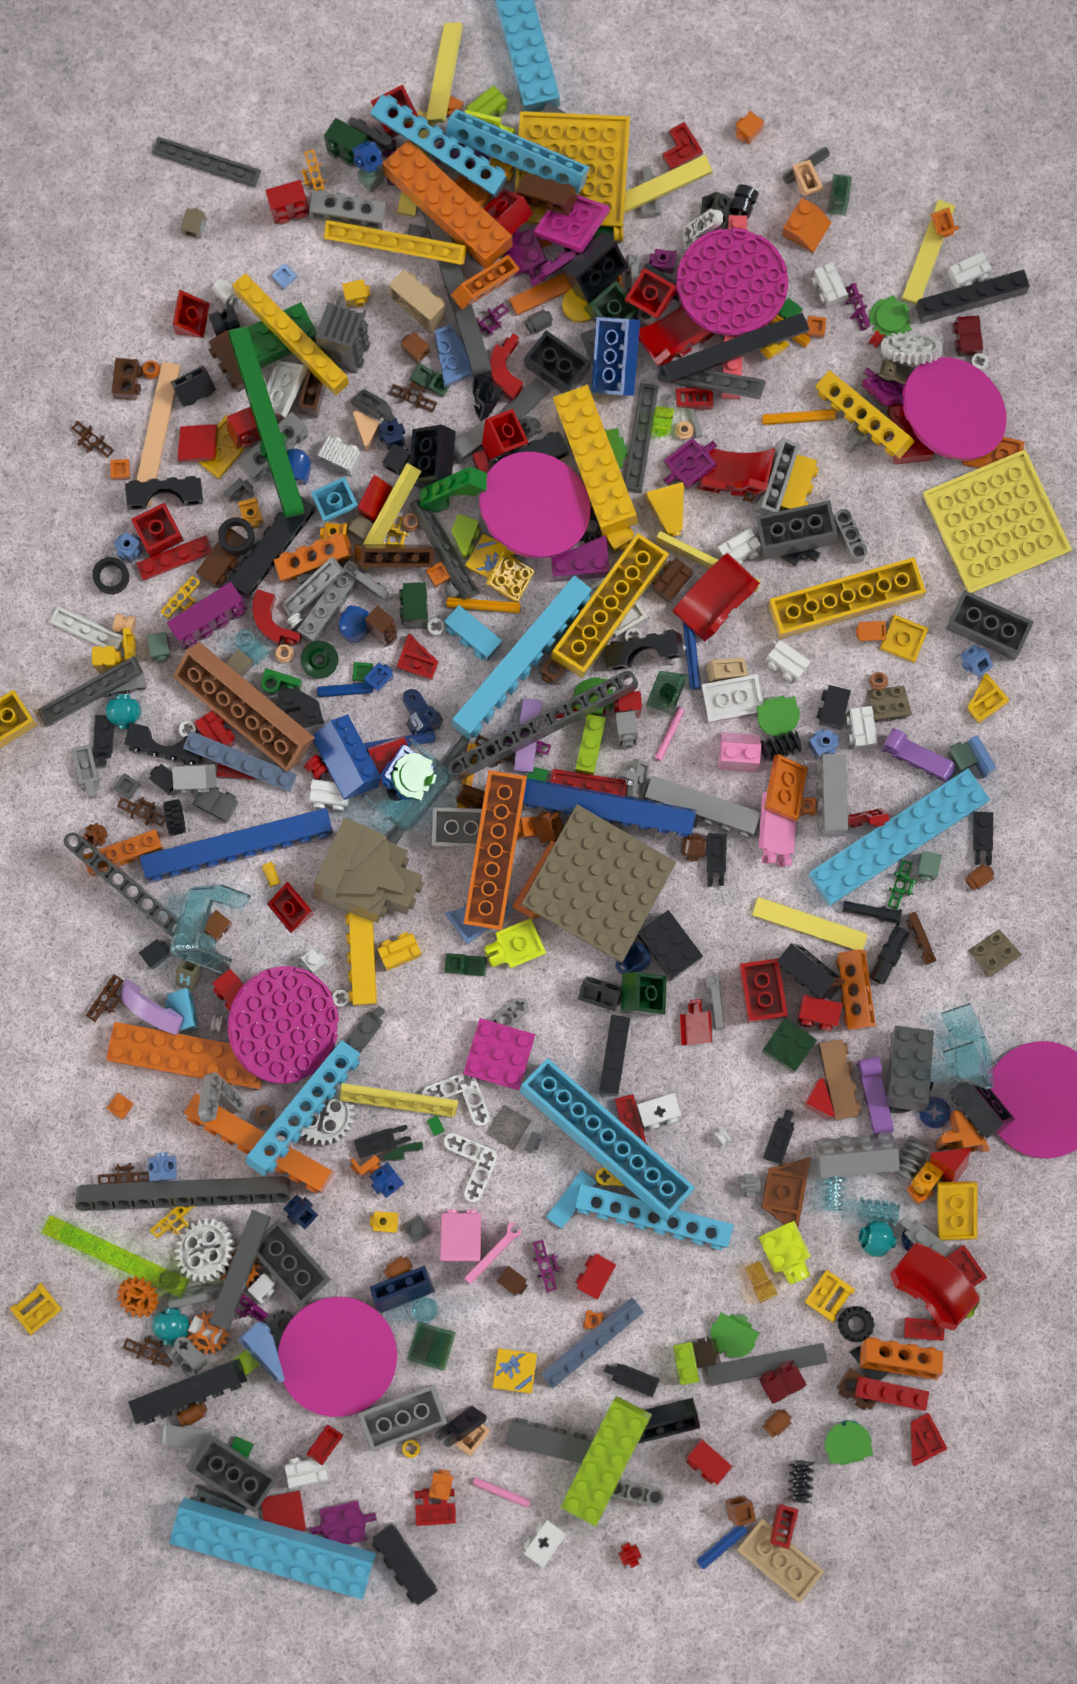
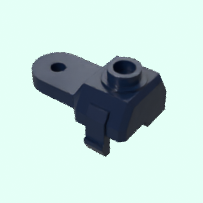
(422, 716)
(636, 959)

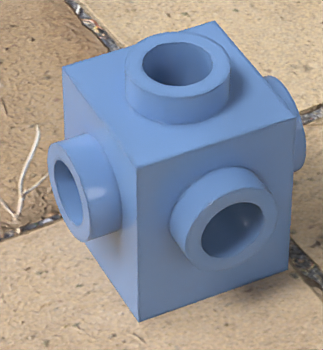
(131, 552)
(976, 660)
(817, 745)
(162, 1167)

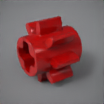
(630, 1555)

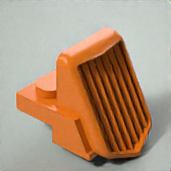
(962, 1135)

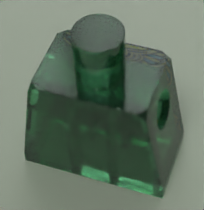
(839, 191)

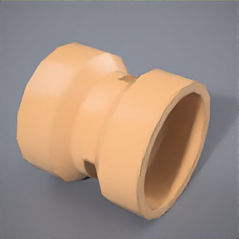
(121, 622)

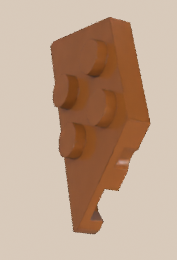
(786, 1191)

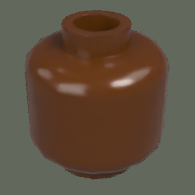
(693, 846)

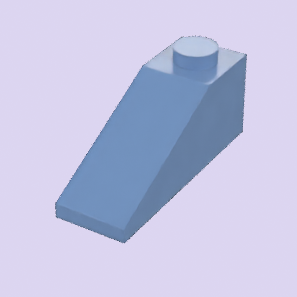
(262, 1347)

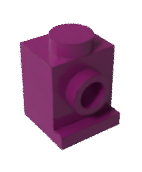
(666, 265)

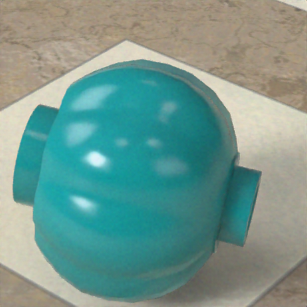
(123, 711)
(877, 1238)
(170, 1325)

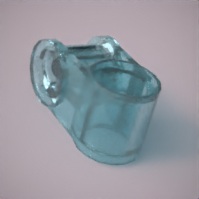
(254, 648)

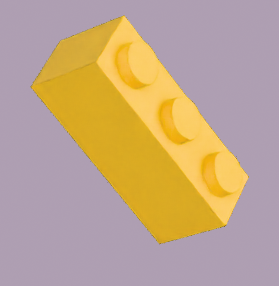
(799, 483)

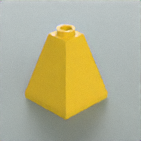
(668, 507)

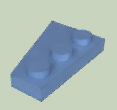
(451, 356)
(469, 932)

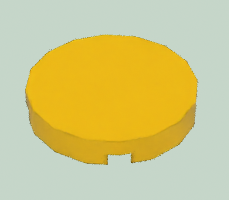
(573, 308)

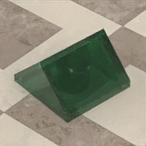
(667, 691)
(431, 1346)

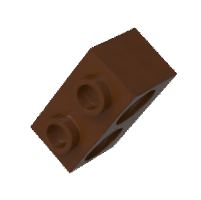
(122, 379)
(852, 1374)

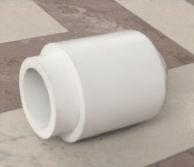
(225, 292)

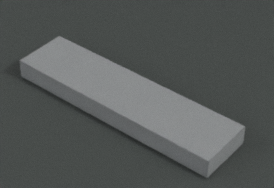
(312, 587)

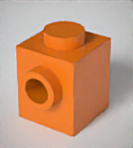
(748, 127)
(871, 631)

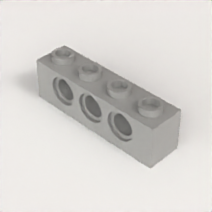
(355, 216)
(290, 424)
(780, 472)
(327, 608)

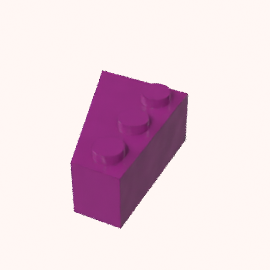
(584, 562)

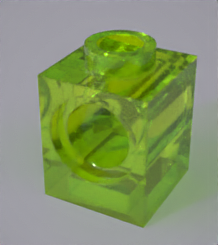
(662, 421)

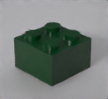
(341, 139)
(611, 304)
(415, 606)
(643, 994)
(789, 1045)

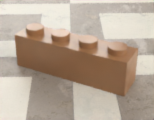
(838, 1079)

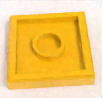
(904, 638)

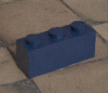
(402, 1289)

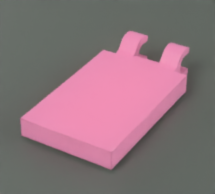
(776, 837)
(493, 1254)

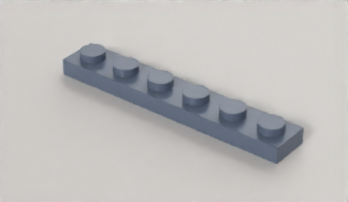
(239, 761)
(592, 1342)

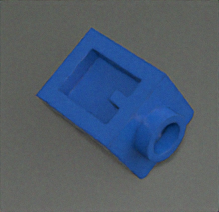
(379, 676)

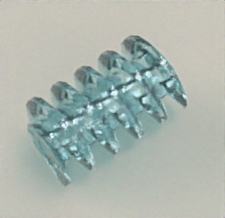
(834, 1194)
(878, 1211)
(431, 1314)

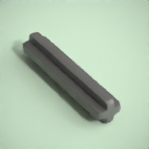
(815, 159)

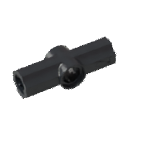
(889, 955)

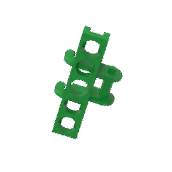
(901, 891)

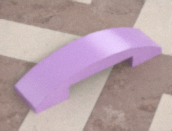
(525, 757)
(148, 1010)

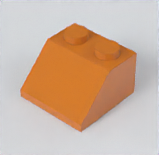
(806, 225)

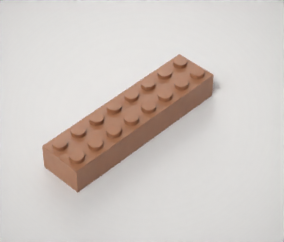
(243, 706)

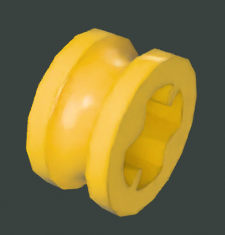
(618, 234)
(414, 1443)

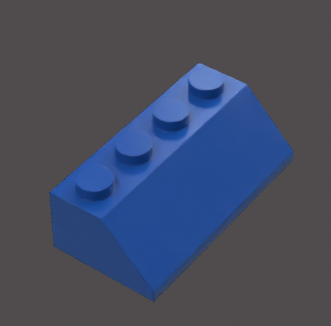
(615, 356)
(346, 757)

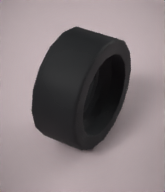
(236, 521)
(99, 566)

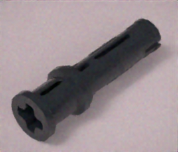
(882, 914)

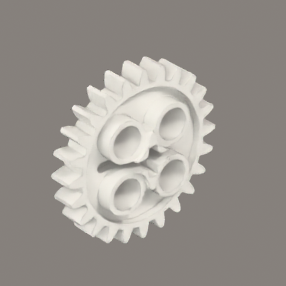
(911, 348)
(340, 1118)
(208, 1267)

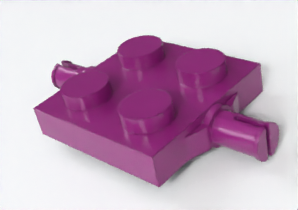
(526, 252)
(551, 267)
(885, 391)
(690, 463)
(343, 1522)

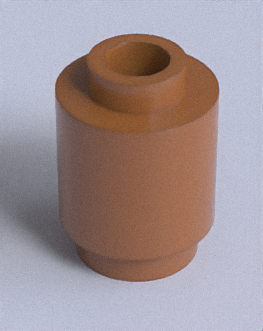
(979, 877)
(398, 1267)
(192, 1414)
(777, 1423)

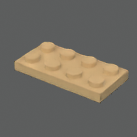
(786, 1567)

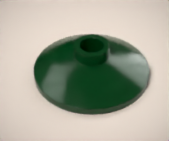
(323, 668)

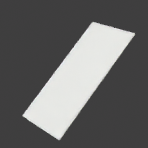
(196, 1325)

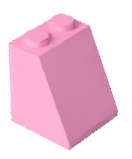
(739, 752)
(461, 1235)

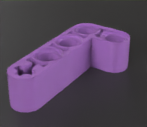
(918, 756)
(875, 1095)

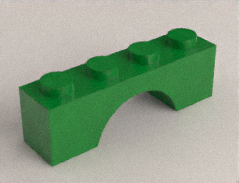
(465, 482)

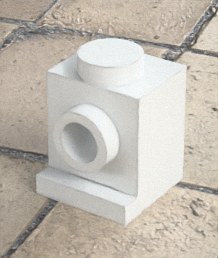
(315, 960)
(263, 1287)

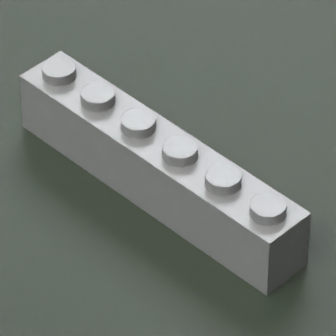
(709, 808)

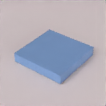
(985, 763)

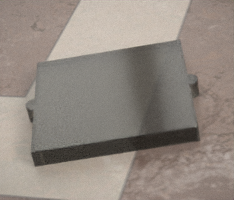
(508, 1127)

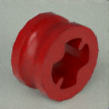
(876, 339)

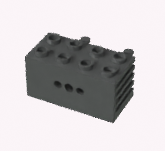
(343, 336)

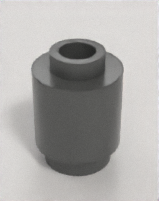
(539, 321)

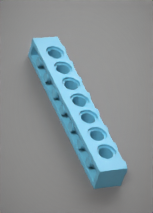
(381, 113)
(516, 150)
(341, 1054)
(722, 1229)

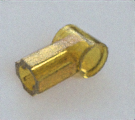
(761, 1283)

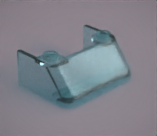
(409, 812)
(189, 939)
(971, 1055)

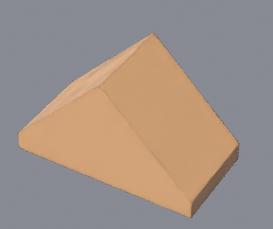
(807, 178)
(367, 428)
(473, 1440)

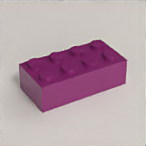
(207, 616)

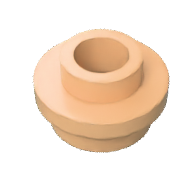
(684, 435)
(284, 647)

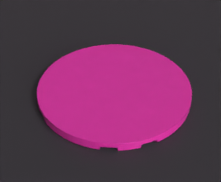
(732, 281)
(954, 409)
(535, 505)
(283, 1024)
(1041, 1093)
(337, 1356)

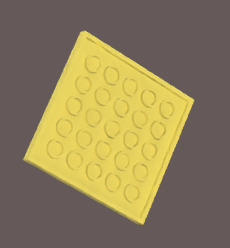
(996, 521)

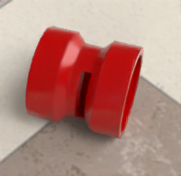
(316, 767)

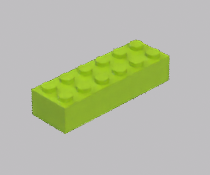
(606, 1461)

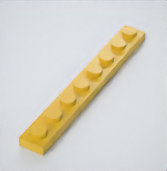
(395, 242)

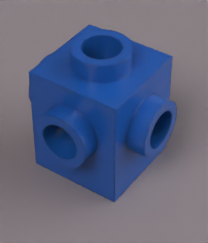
(367, 156)
(386, 1180)

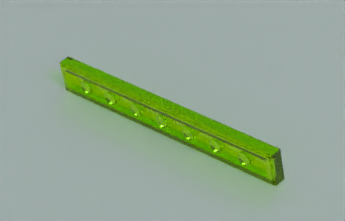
(115, 1256)

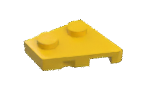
(128, 643)
(987, 700)

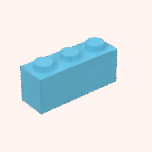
(472, 633)

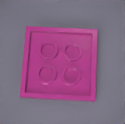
(577, 228)
(499, 1054)

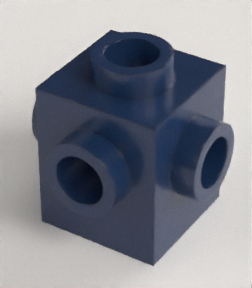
(391, 433)
(300, 1211)

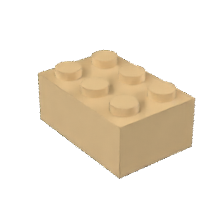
(417, 300)

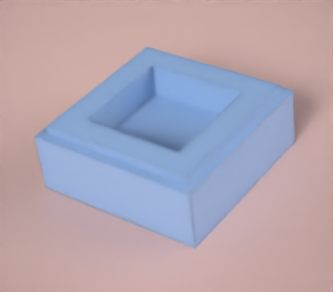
(284, 276)

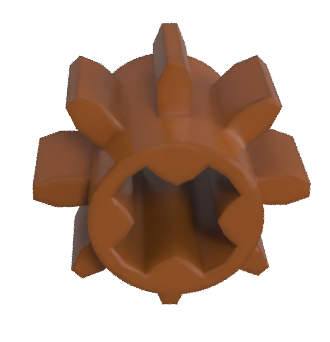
(96, 834)

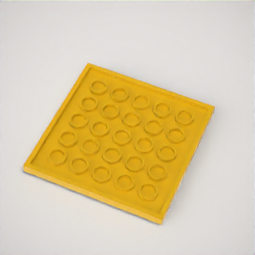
(590, 140)

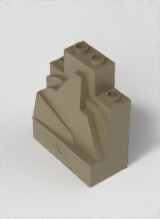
(366, 874)

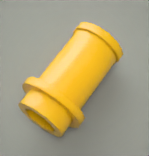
(271, 874)

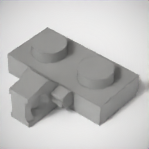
(636, 778)

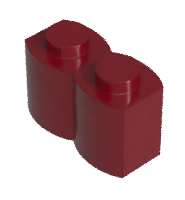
(968, 335)
(782, 1381)

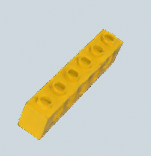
(832, 383)

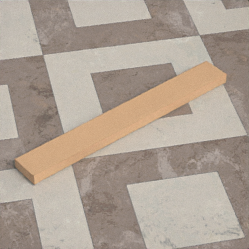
(158, 423)

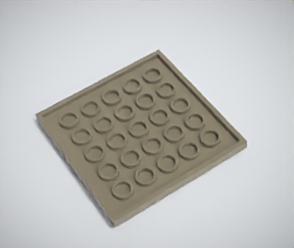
(598, 883)

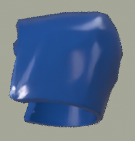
(300, 464)
(353, 624)

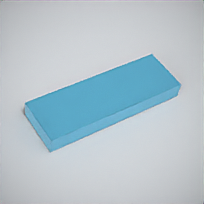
(565, 1206)

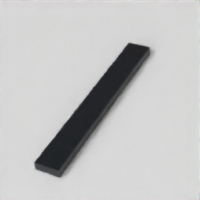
(736, 348)

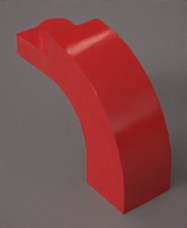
(500, 373)
(262, 613)

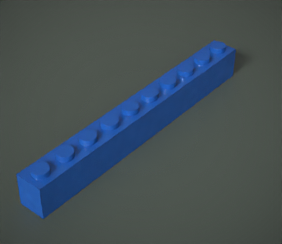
(610, 807)
(236, 844)

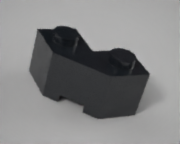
(296, 700)

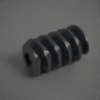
(781, 745)
(800, 1481)

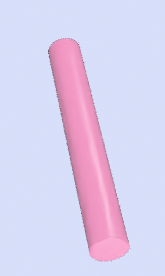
(669, 734)
(501, 1492)

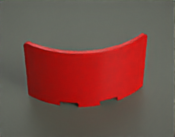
(672, 336)
(738, 472)
(715, 596)
(938, 1283)

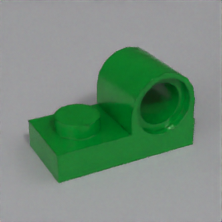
(280, 679)

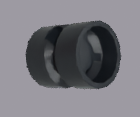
(743, 201)
(224, 321)

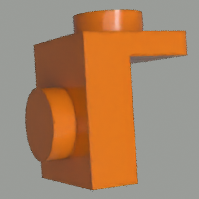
(944, 223)
(527, 828)
(370, 1166)
(441, 1484)

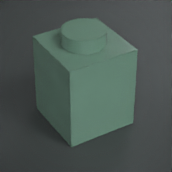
(372, 179)
(159, 647)
(962, 756)
(928, 866)

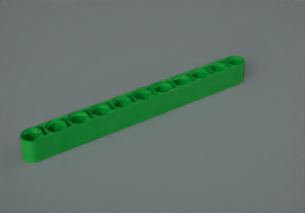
(266, 422)

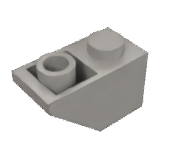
(626, 729)

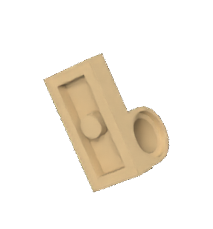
(725, 669)

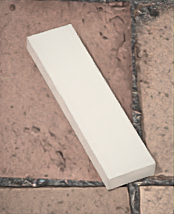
(85, 629)

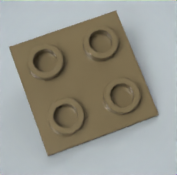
(894, 371)
(889, 703)
(994, 953)

